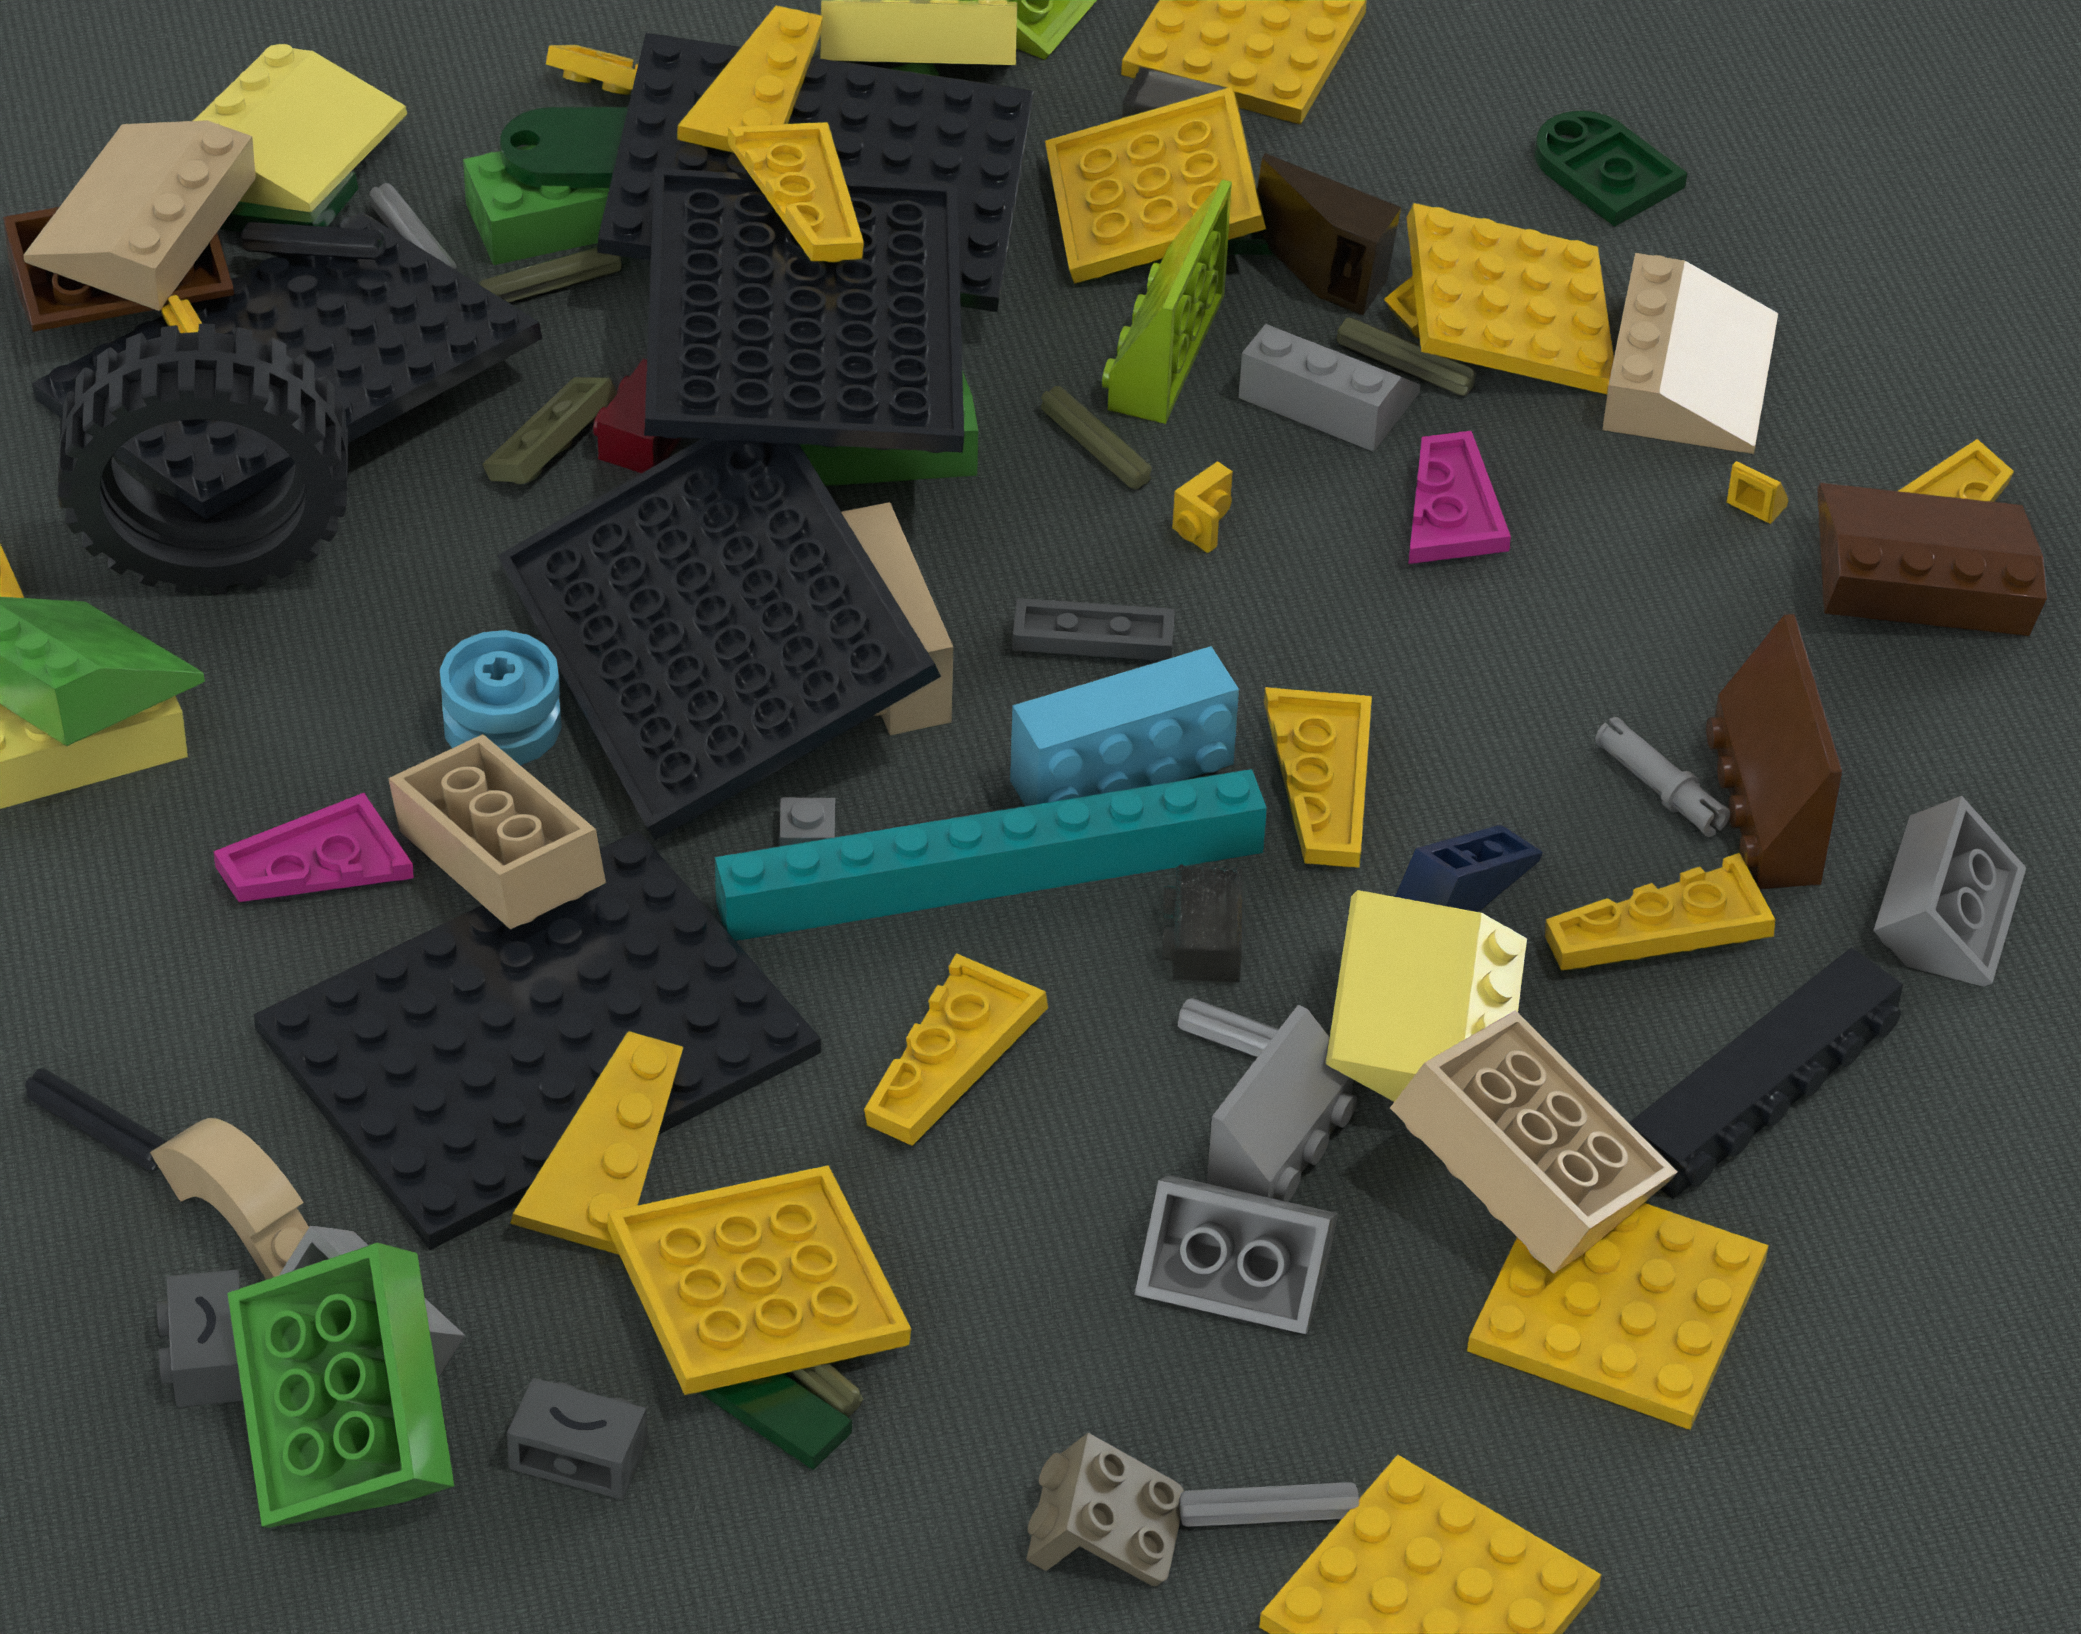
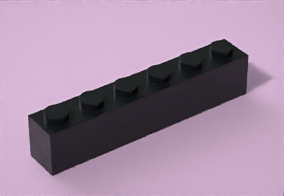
(1770, 1068)

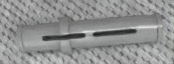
(1677, 788)

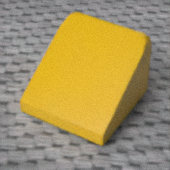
(1756, 493)

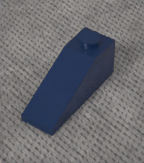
(1467, 868)

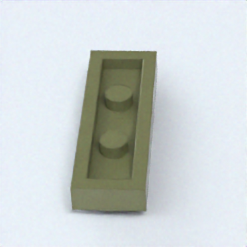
(549, 430)

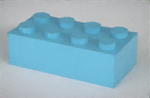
(1126, 730)

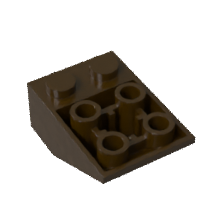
(1327, 233)

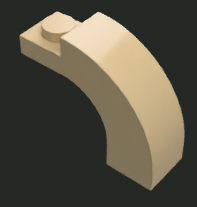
(241, 1183)

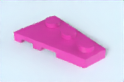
(1455, 502)
(315, 853)

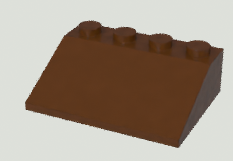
(60, 301)
(1929, 560)
(1777, 761)

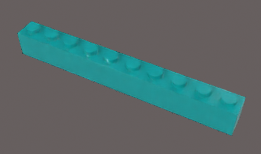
(989, 855)

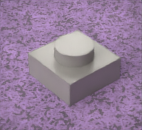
(806, 819)

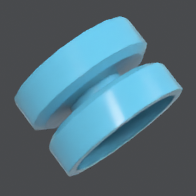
(502, 689)

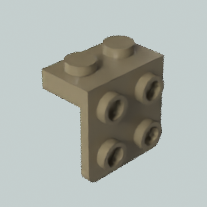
(1107, 1506)

